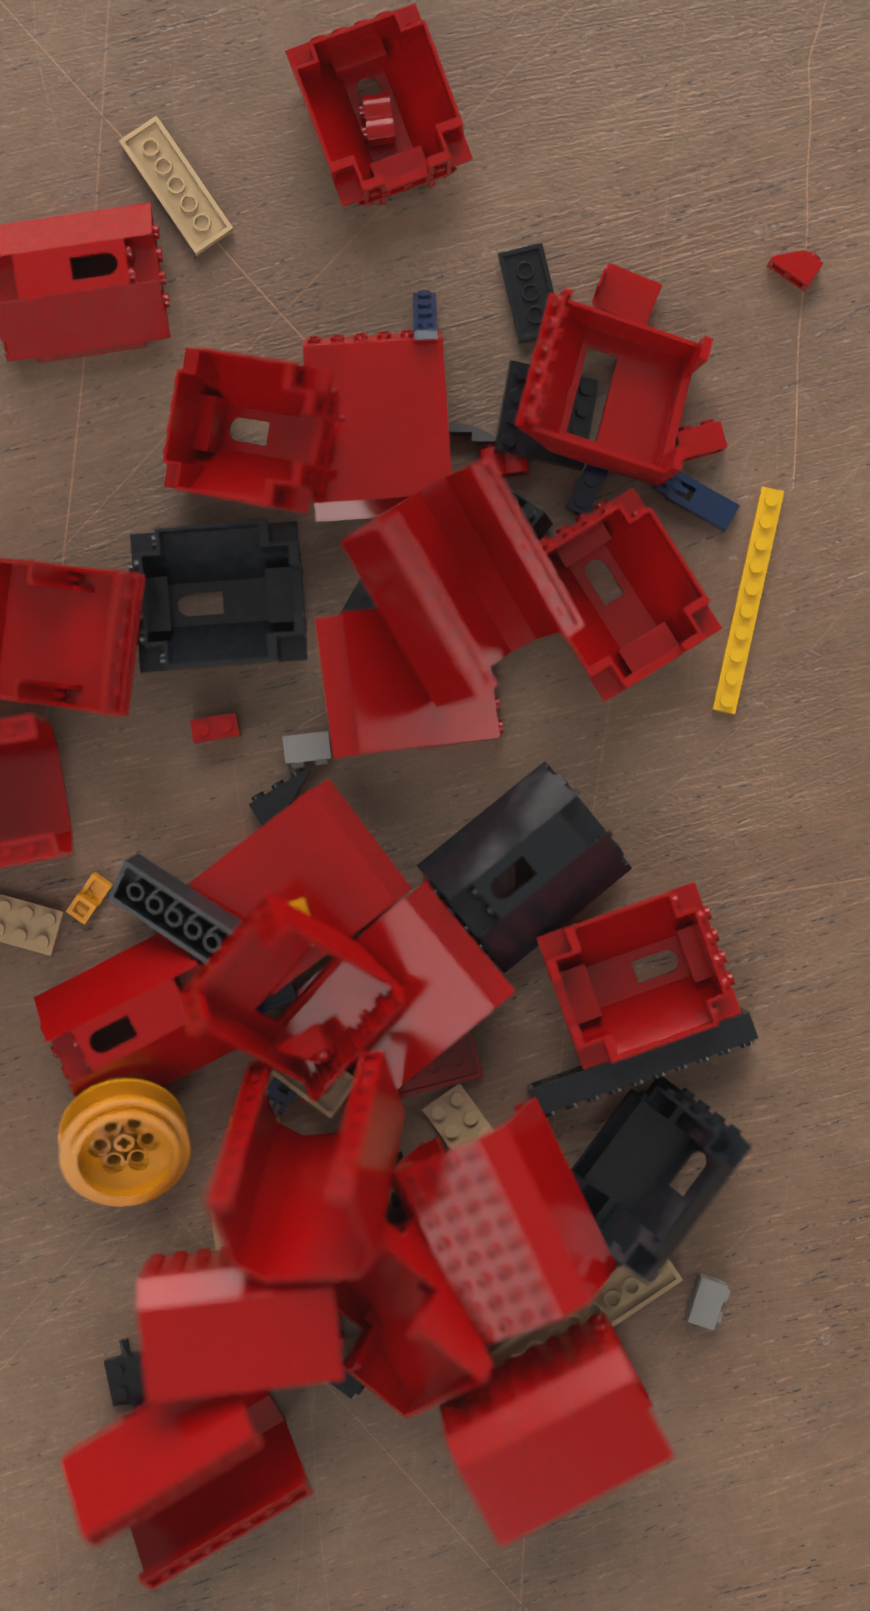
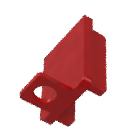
(626, 294)

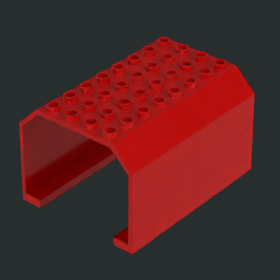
(460, 580)
(32, 794)
(307, 1202)
(506, 1225)
(228, 1333)
(553, 1429)
(185, 1478)

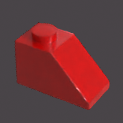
(796, 267)
(310, 1044)

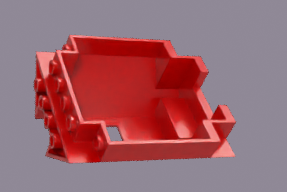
(404, 62)
(64, 318)
(227, 386)
(662, 601)
(146, 988)
(598, 989)

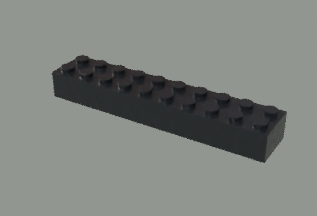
(576, 1084)

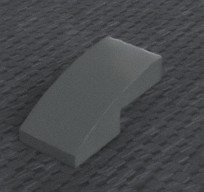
(479, 436)

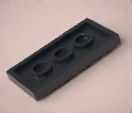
(527, 288)

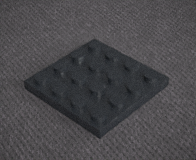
(515, 441)

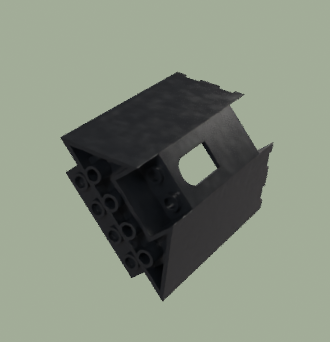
(261, 589)
(557, 839)
(636, 1158)

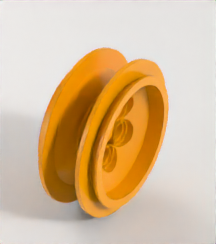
(120, 1116)

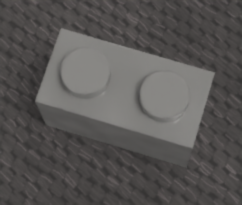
(307, 748)
(706, 1301)

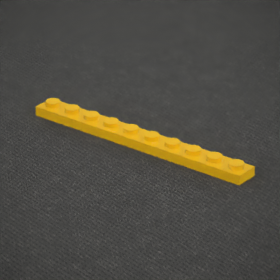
(748, 600)

